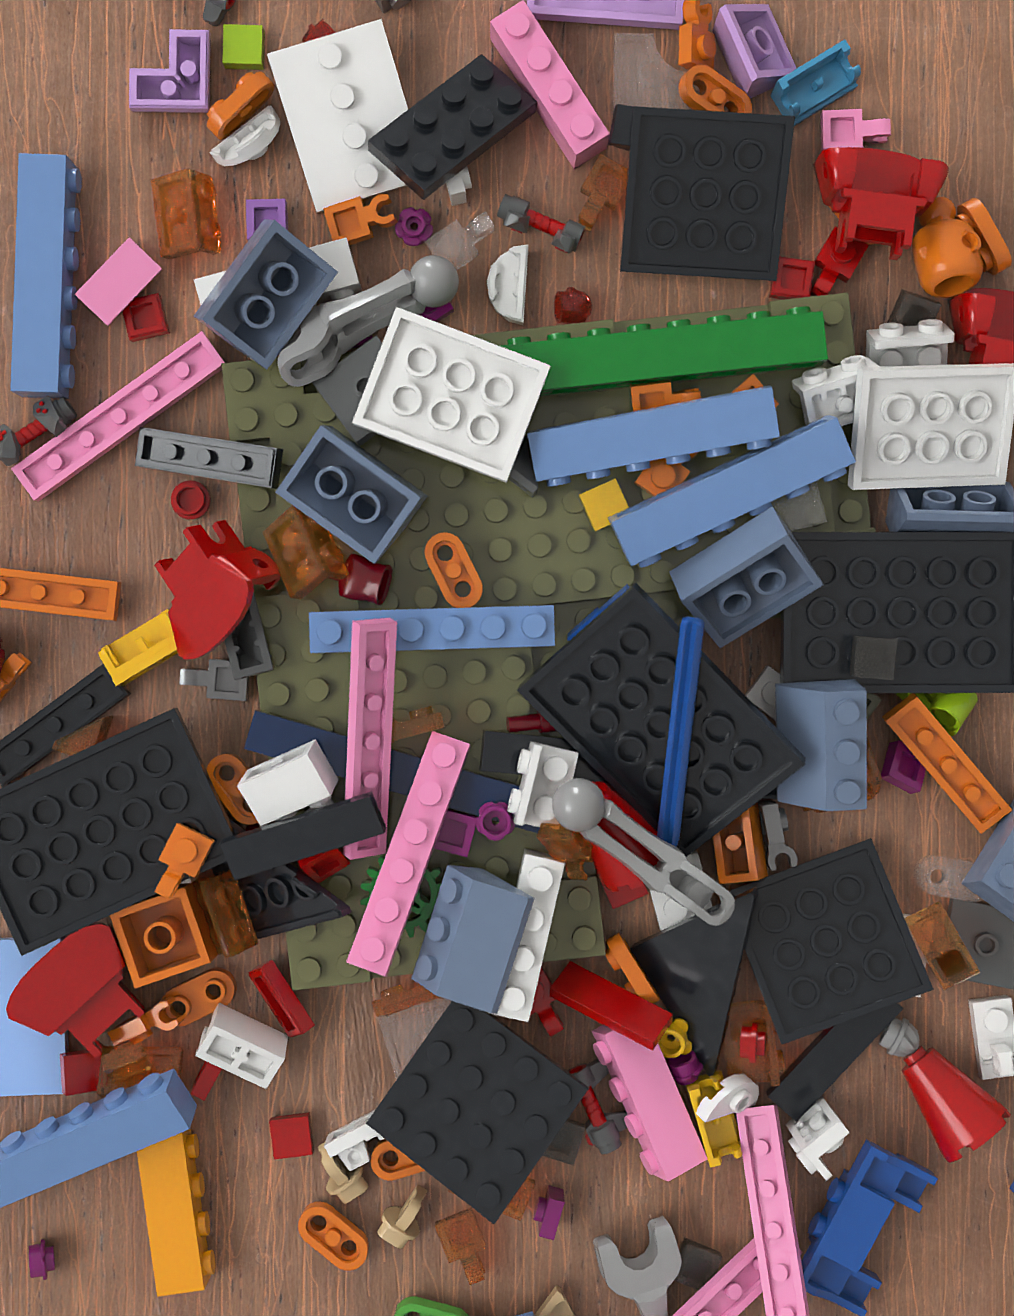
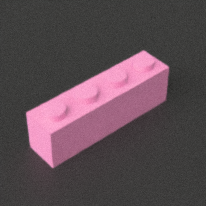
(550, 83)
(652, 1104)

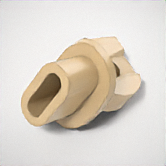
(342, 1182)
(400, 1223)

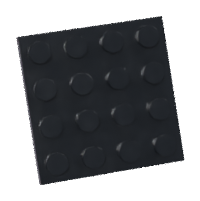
(705, 193)
(831, 943)
(477, 1107)

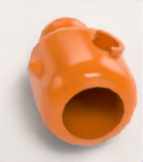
(946, 252)

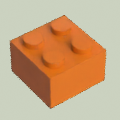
(163, 936)

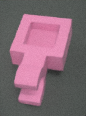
(847, 129)

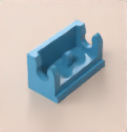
(816, 83)

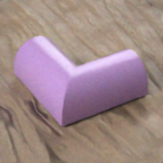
(183, 85)

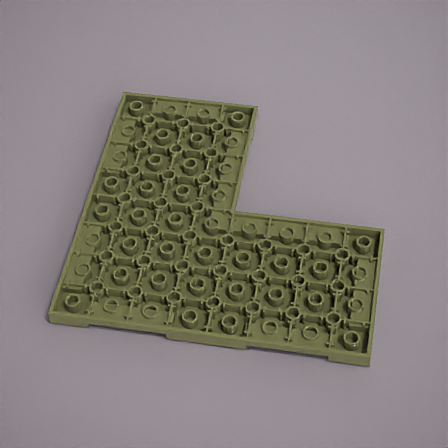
(524, 556)

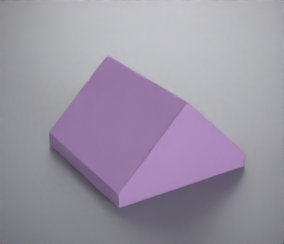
(752, 46)

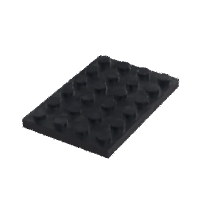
(932, 591)
(613, 705)
(92, 829)

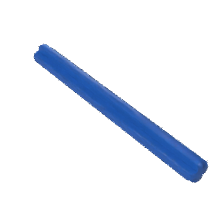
(680, 729)

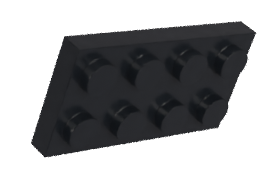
(452, 126)

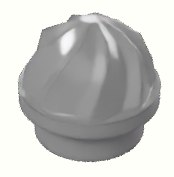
(900, 1038)

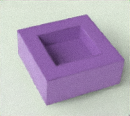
(262, 209)

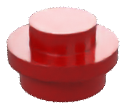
(190, 500)
(752, 1042)

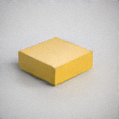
(602, 503)

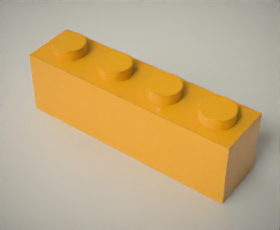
(175, 1215)

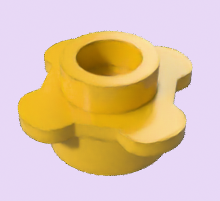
(680, 1044)

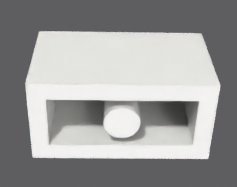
(288, 783)

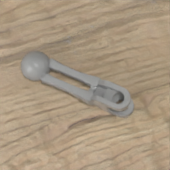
(342, 323)
(580, 807)
(648, 1275)

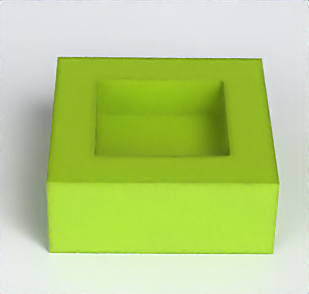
(243, 46)

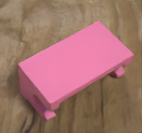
(118, 281)

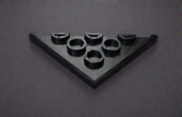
(285, 899)
(698, 972)

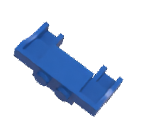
(852, 1221)

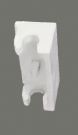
(242, 1046)

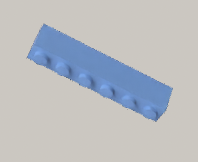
(45, 276)
(654, 434)
(732, 490)
(441, 628)
(94, 1135)

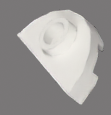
(249, 140)
(508, 284)
(736, 1096)

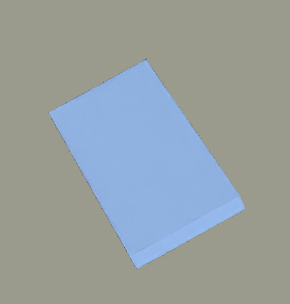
(26, 1056)

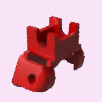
(877, 194)
(984, 324)
(212, 587)
(76, 988)

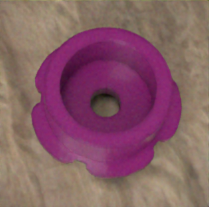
(419, 235)
(484, 821)
(685, 1068)
(41, 1260)

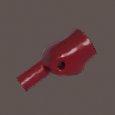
(365, 580)

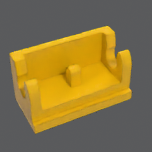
(140, 650)
(719, 1135)

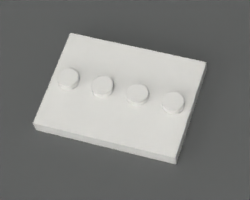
(335, 100)
(451, 394)
(932, 426)

